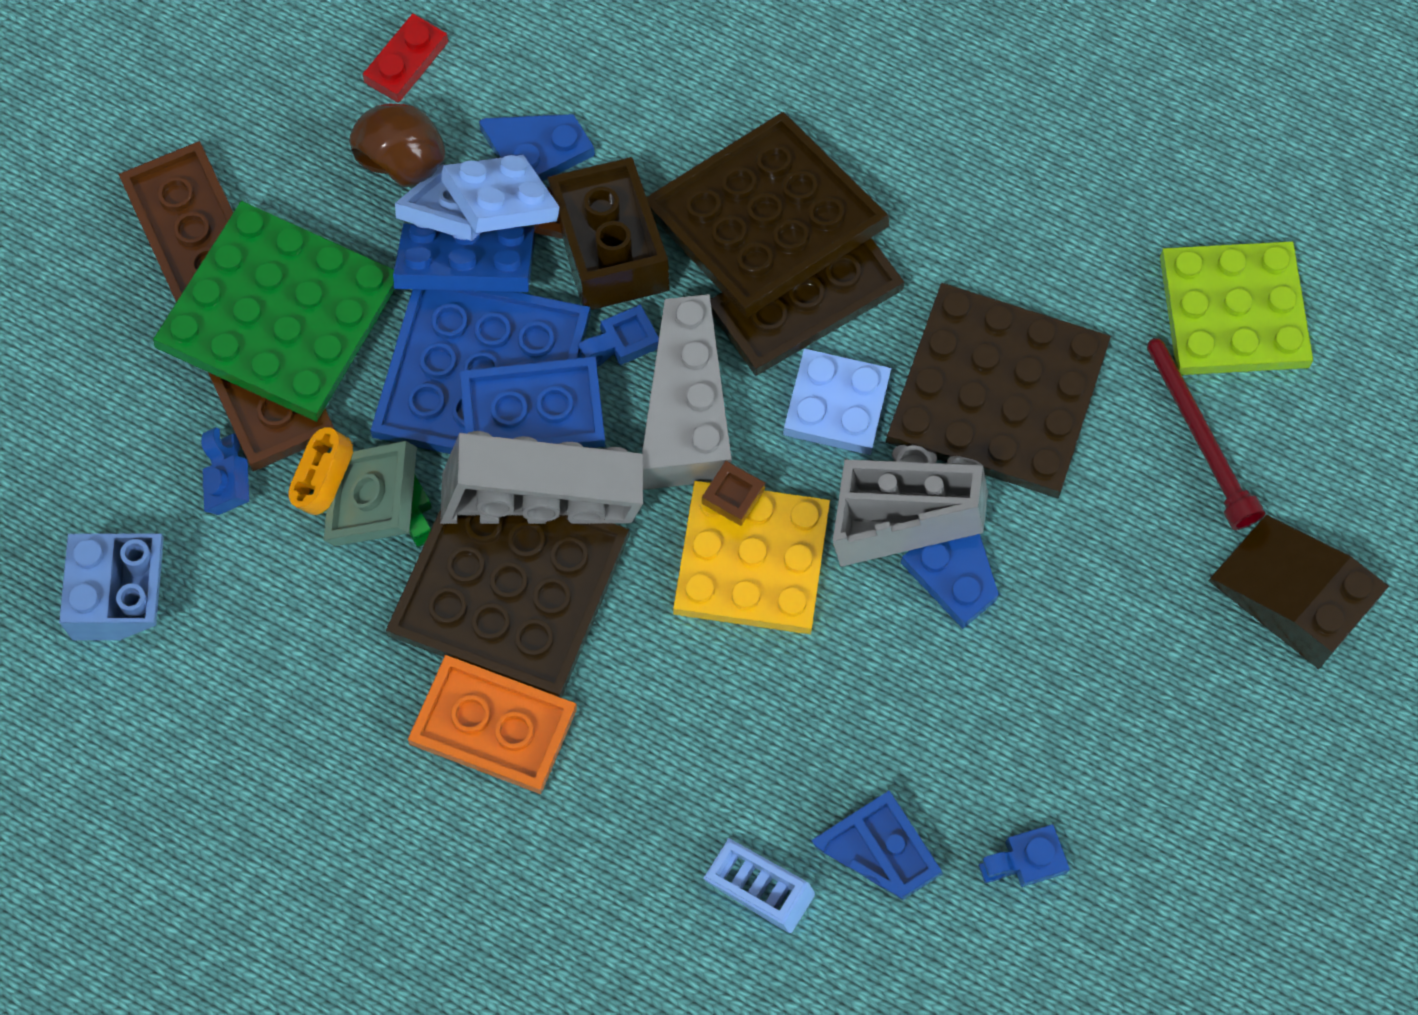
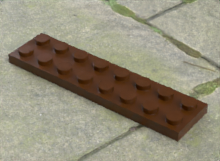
(182, 218)

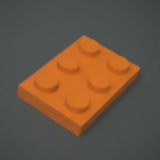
(492, 724)

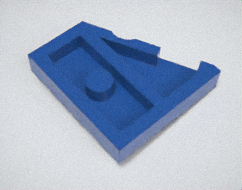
(546, 141)
(955, 576)
(881, 847)

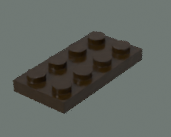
(810, 309)

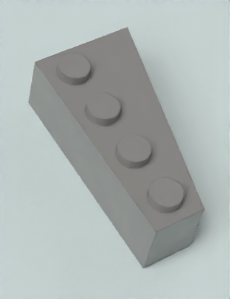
(686, 411)
(540, 481)

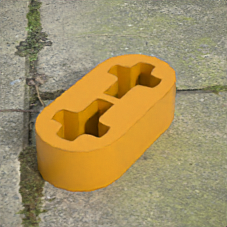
(320, 471)

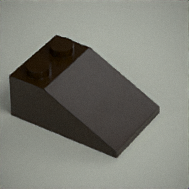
(609, 234)
(1298, 588)

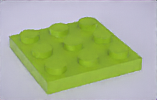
(1235, 308)

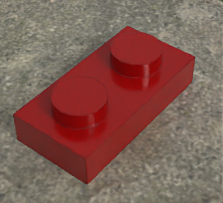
(405, 58)

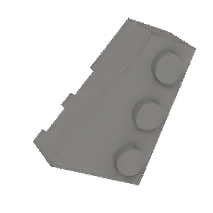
(905, 507)

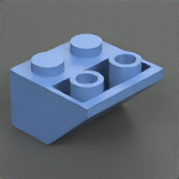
(110, 585)

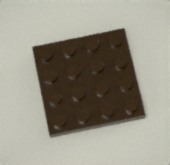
(766, 214)
(999, 388)
(509, 594)

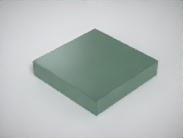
(373, 495)

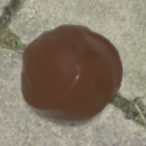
(397, 143)

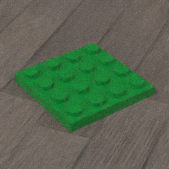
(277, 310)

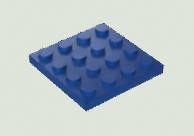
(465, 332)

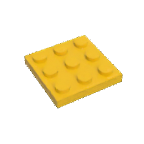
(753, 571)

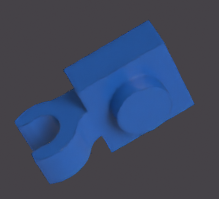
(624, 336)
(227, 478)
(1030, 855)

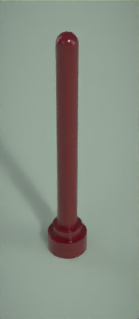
(1241, 508)

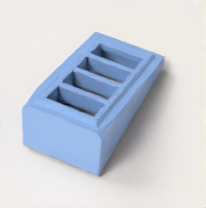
(795, 904)

